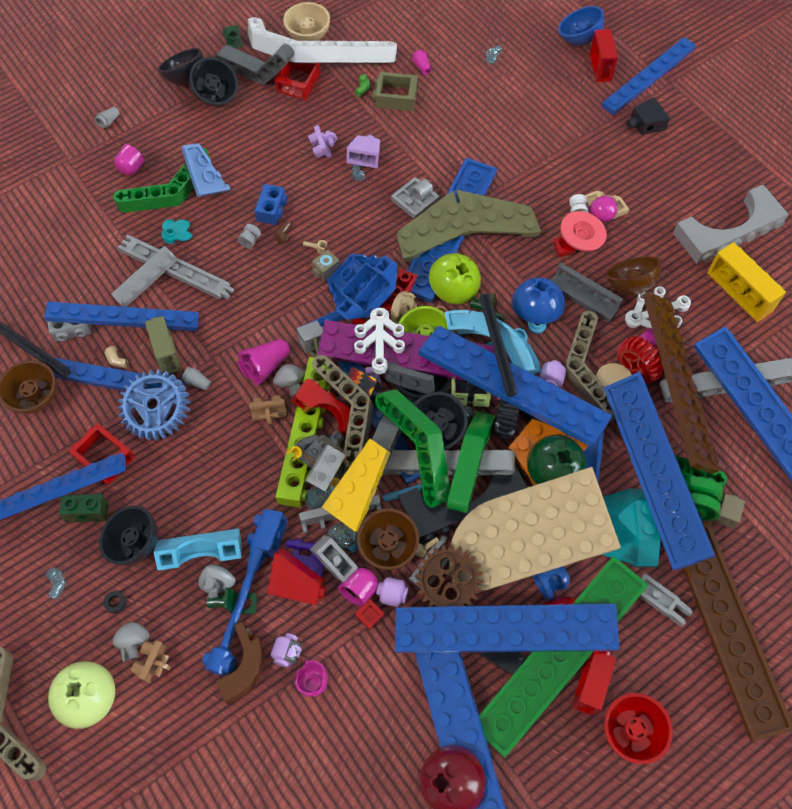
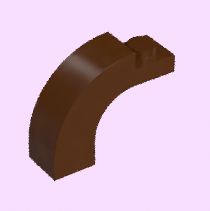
(248, 673)

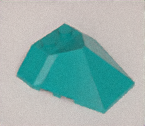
(633, 528)

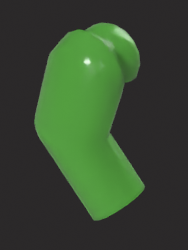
(364, 85)

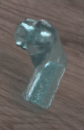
(357, 175)

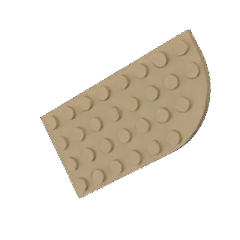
(536, 530)

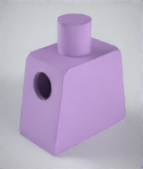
(364, 151)

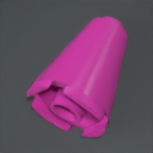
(262, 360)

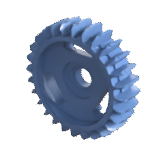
(154, 419)

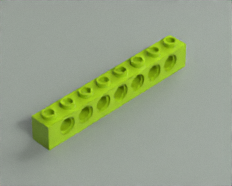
(296, 495)

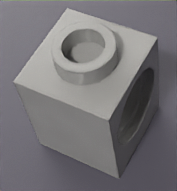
(308, 333)

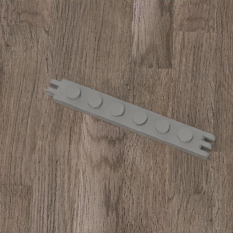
(180, 269)

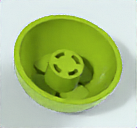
(455, 278)
(423, 320)

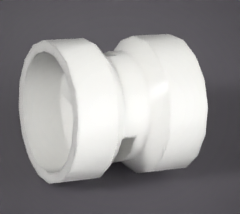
(578, 203)

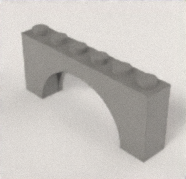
(706, 242)

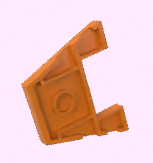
(532, 433)

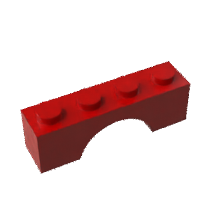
(312, 396)

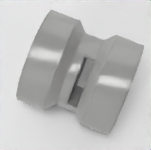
(249, 236)

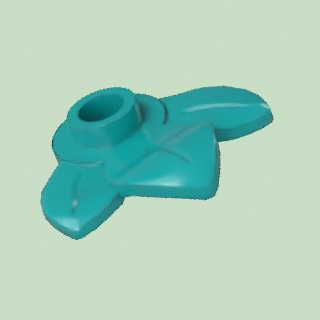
(175, 231)

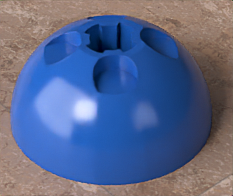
(580, 25)
(538, 301)

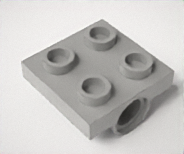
(415, 197)

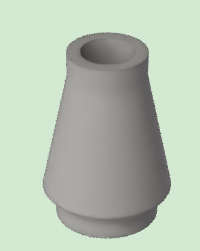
(106, 117)
(195, 378)

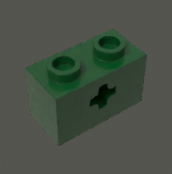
(83, 508)

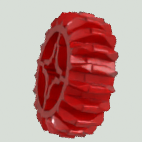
(641, 357)

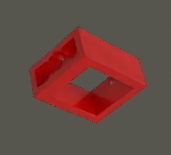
(603, 55)
(294, 88)
(89, 439)
(594, 682)

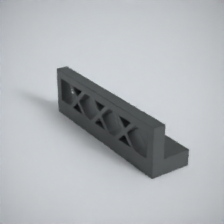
(585, 295)

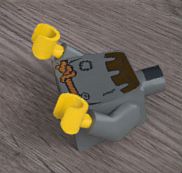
(310, 448)

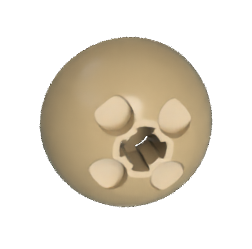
(307, 21)

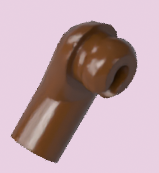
(281, 234)

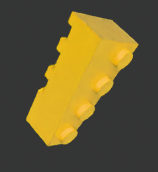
(355, 490)

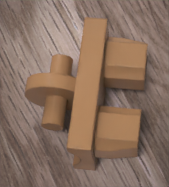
(268, 409)
(155, 662)

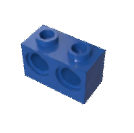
(270, 204)

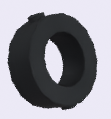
(109, 596)

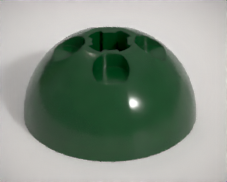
(547, 458)

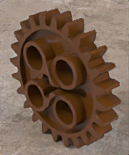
(433, 567)

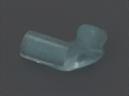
(491, 54)
(58, 582)

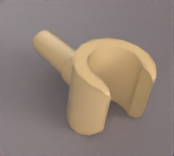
(318, 246)
(422, 549)

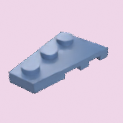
(203, 174)

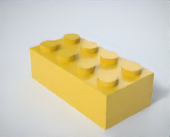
(746, 282)

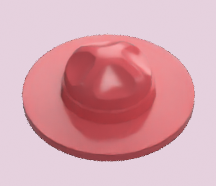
(583, 231)

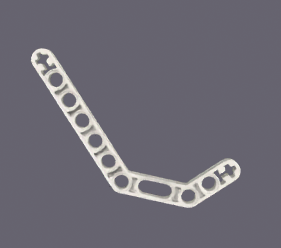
(321, 50)

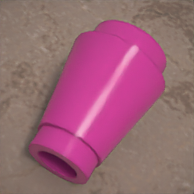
(421, 61)

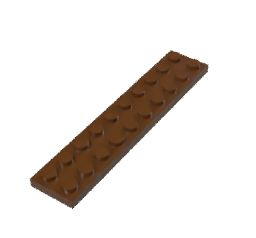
(681, 385)
(737, 646)

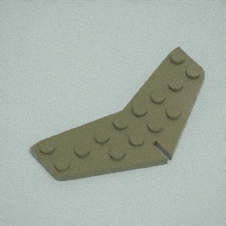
(471, 215)

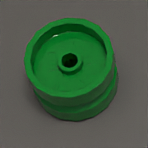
(706, 496)

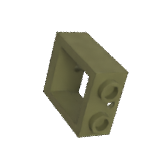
(391, 101)
(163, 345)

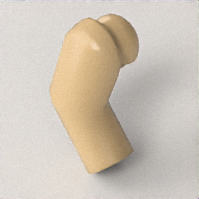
(113, 359)

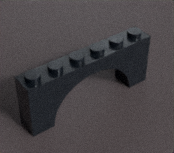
(443, 520)

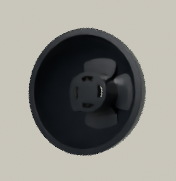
(178, 67)
(215, 74)
(447, 409)
(128, 536)

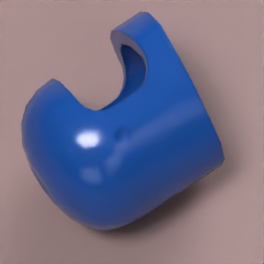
(552, 581)

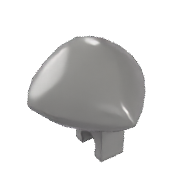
(290, 376)
(215, 580)
(128, 638)

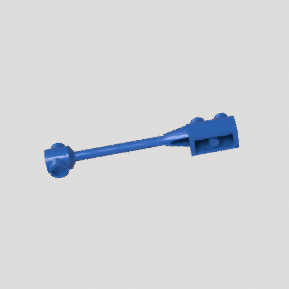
(262, 544)

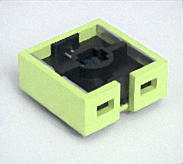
(470, 393)

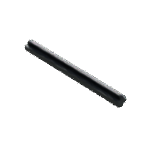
(498, 345)
(34, 350)

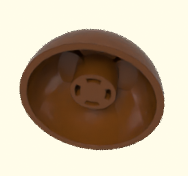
(634, 275)
(27, 387)
(384, 528)

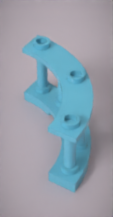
(515, 345)

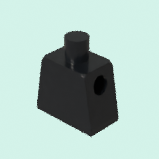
(648, 117)

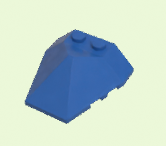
(362, 284)

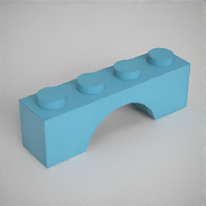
(175, 551)

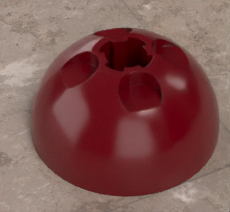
(462, 778)

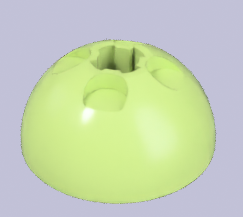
(89, 701)

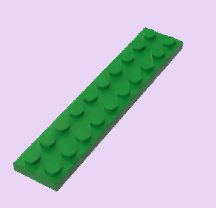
(547, 673)

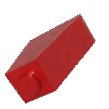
(294, 579)

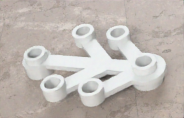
(641, 317)
(379, 336)

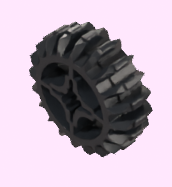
(505, 420)

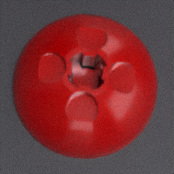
(647, 723)

